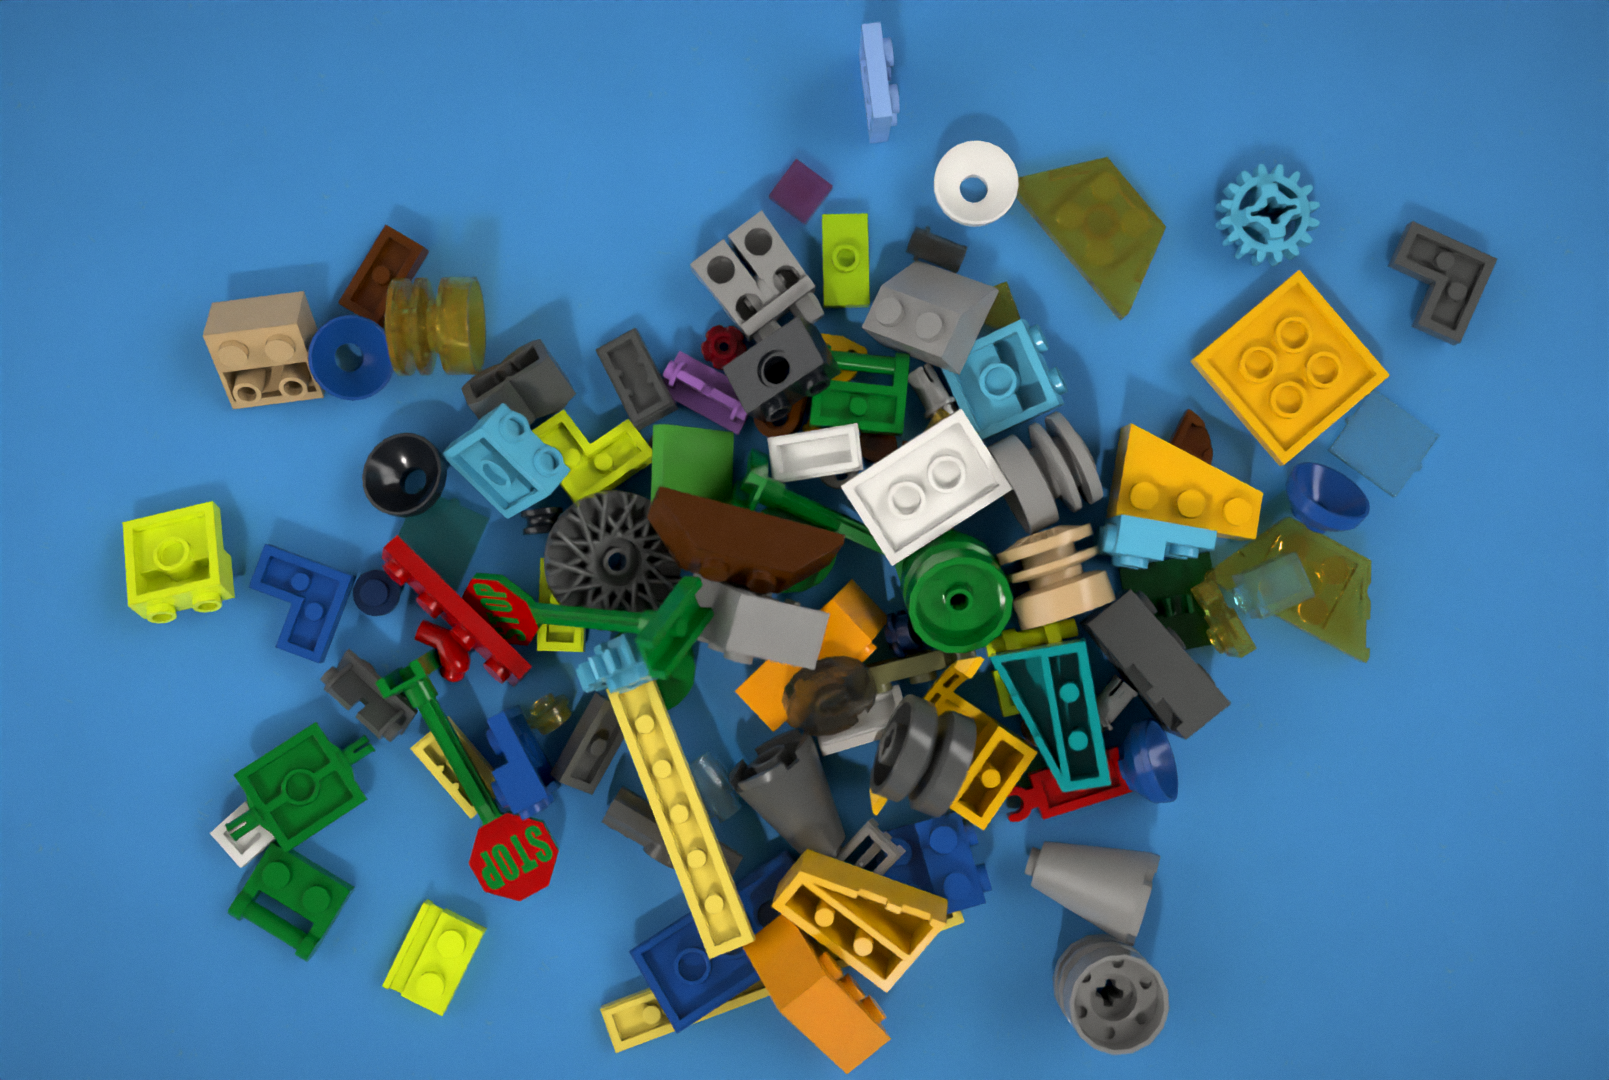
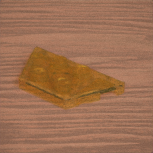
(1096, 225)
(1335, 573)

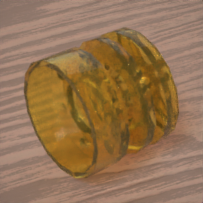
(426, 326)

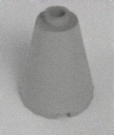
(1096, 883)

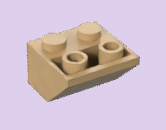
(263, 349)

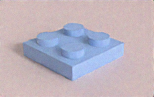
(880, 97)

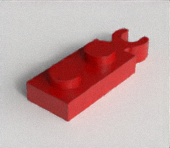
(1052, 801)

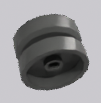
(923, 756)

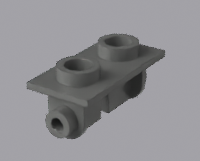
(355, 682)

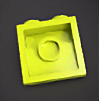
(177, 563)

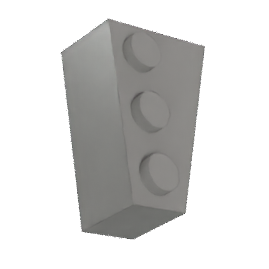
(760, 626)

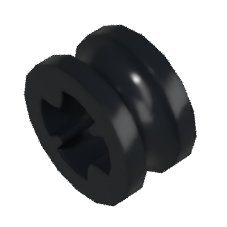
(540, 520)

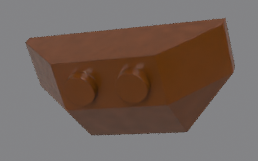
(739, 543)

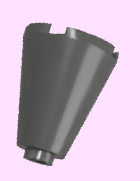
(792, 793)

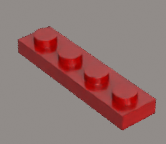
(467, 625)

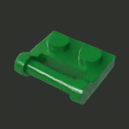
(872, 406)
(299, 886)

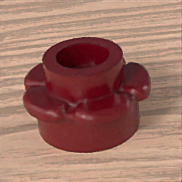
(718, 335)

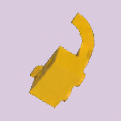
(998, 753)

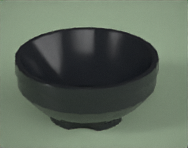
(391, 464)

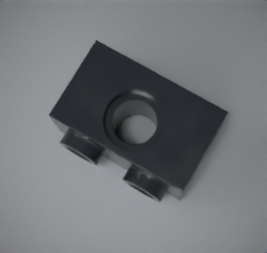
(757, 370)

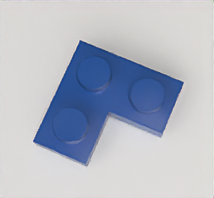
(316, 597)

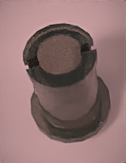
(936, 249)

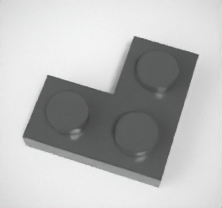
(1454, 275)

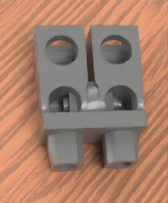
(774, 289)

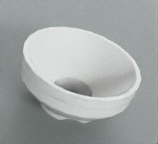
(983, 162)

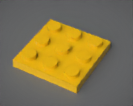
(1289, 368)

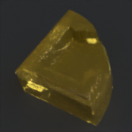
(1003, 308)

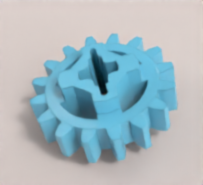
(1268, 234)
(615, 666)

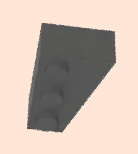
(1155, 663)

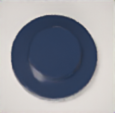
(376, 593)

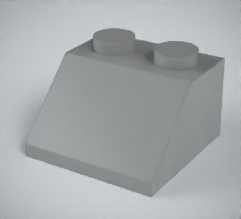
(930, 314)

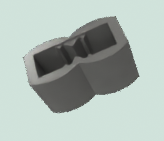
(524, 381)

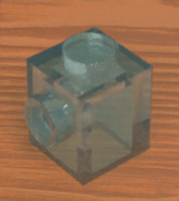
(1271, 586)

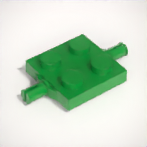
(300, 787)

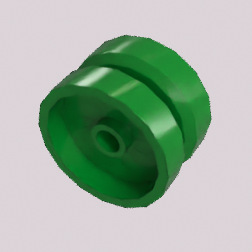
(956, 593)

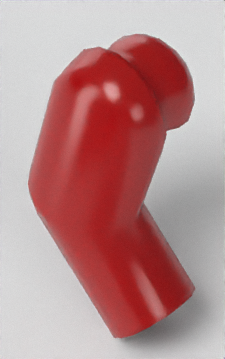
(452, 656)

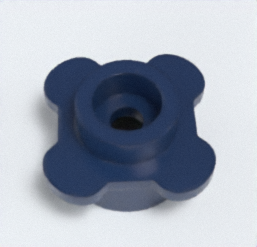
(901, 634)

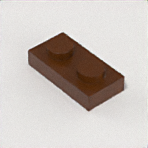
(390, 257)

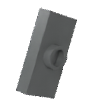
(636, 379)

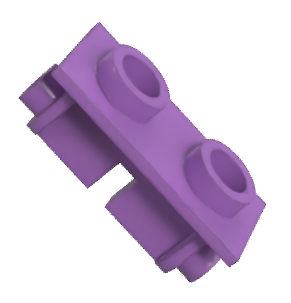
(704, 392)

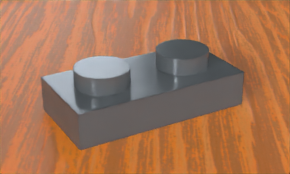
(590, 747)

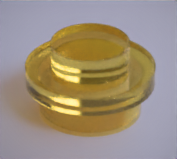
(549, 713)

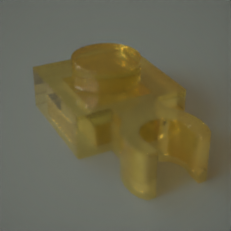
(1226, 628)

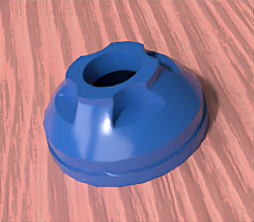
(375, 365)
(1325, 498)
(1148, 762)

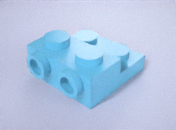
(1007, 380)
(507, 461)
(1138, 541)

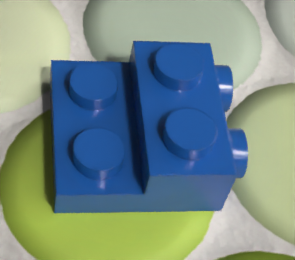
(526, 778)
(940, 860)

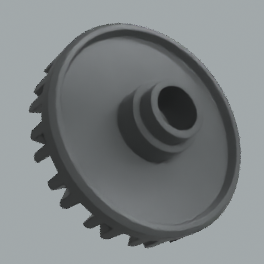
(587, 537)

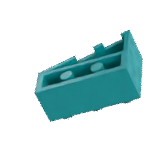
(1059, 705)

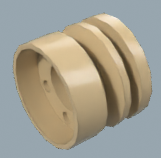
(1055, 576)

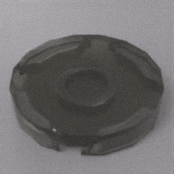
(829, 696)

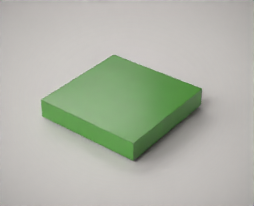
(693, 461)

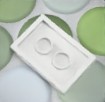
(926, 487)

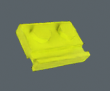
(434, 957)

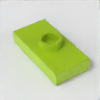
(845, 260)

